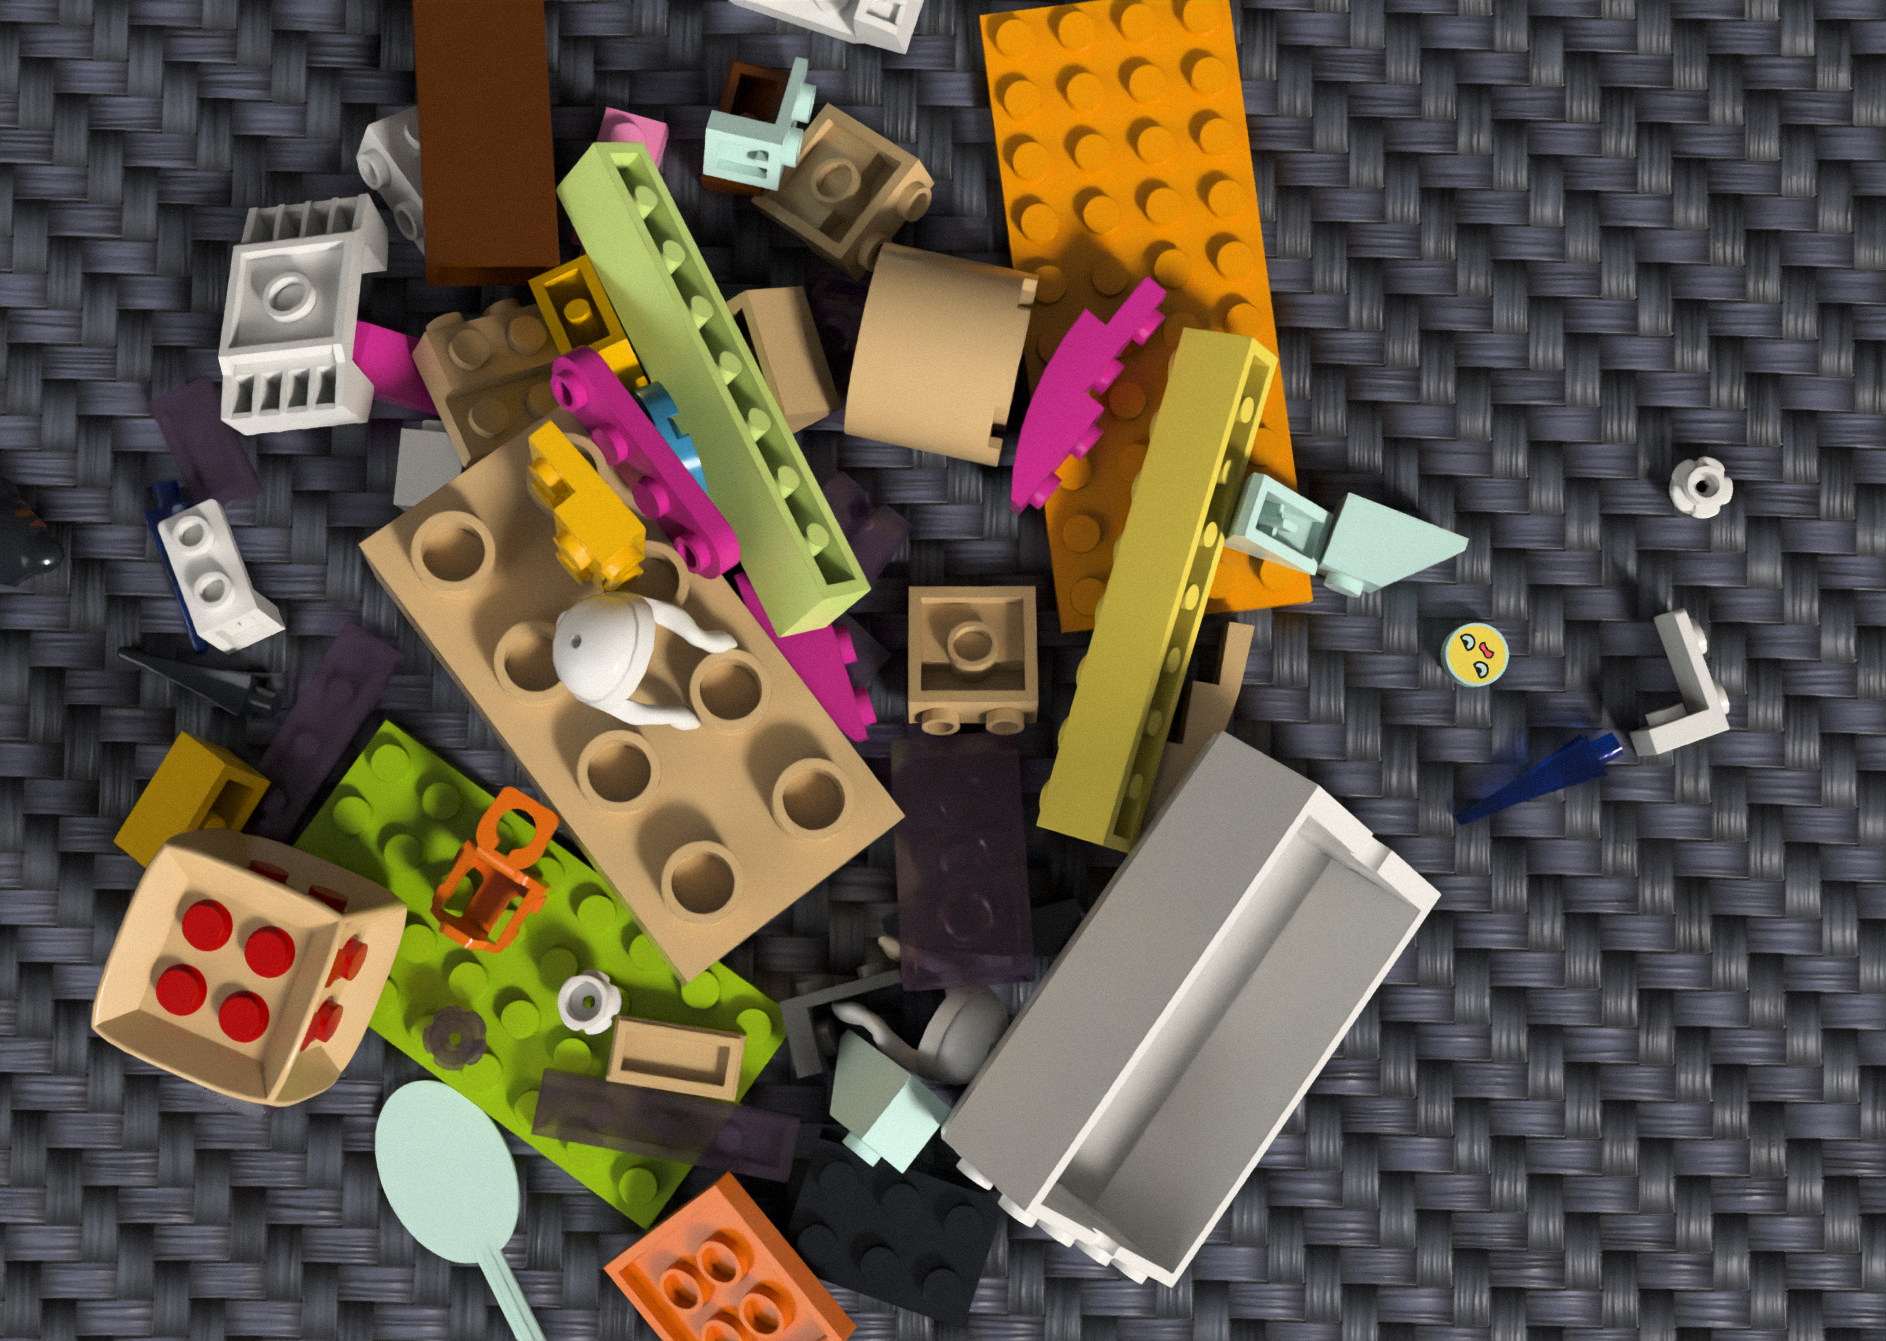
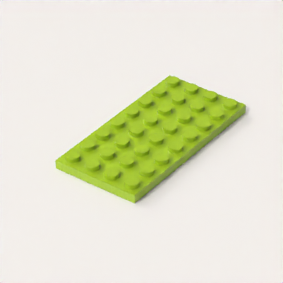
(401, 825)

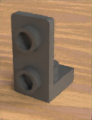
(816, 1038)

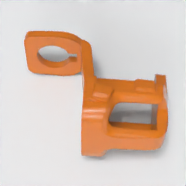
(502, 876)

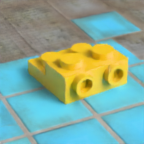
(593, 525)

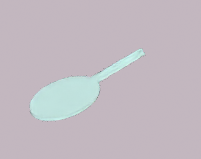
(454, 1186)

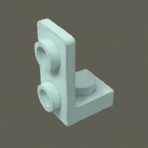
(759, 150)

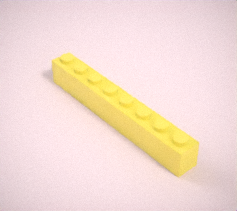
(1157, 588)

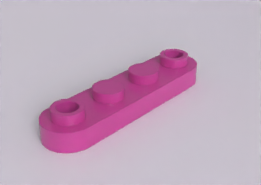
(645, 461)

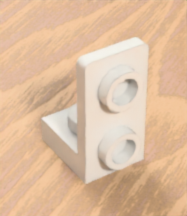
(215, 579)
(1702, 695)

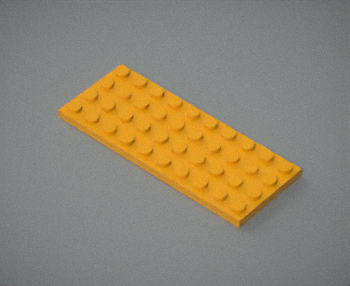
(1117, 167)

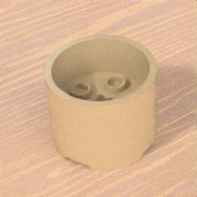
(938, 353)

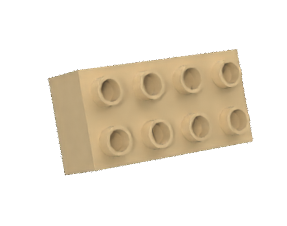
(684, 826)

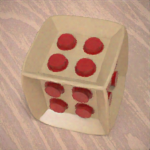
(248, 966)

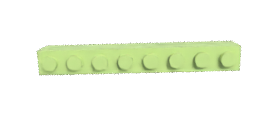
(724, 404)

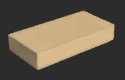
(676, 1057)

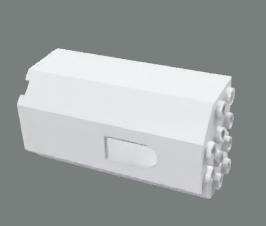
(1187, 1014)

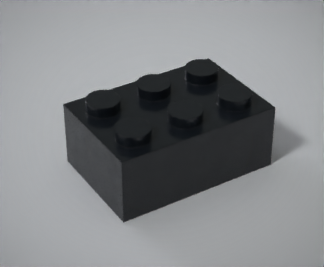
(894, 1234)

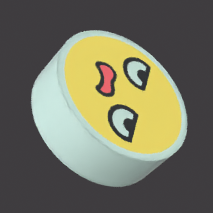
(1474, 655)

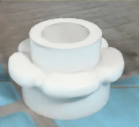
(1688, 498)
(572, 1002)

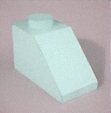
(1380, 546)
(882, 1105)

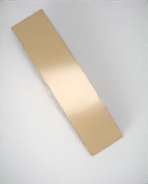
(1204, 712)

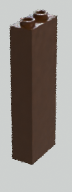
(485, 142)

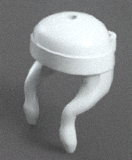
(607, 646)
(955, 1040)

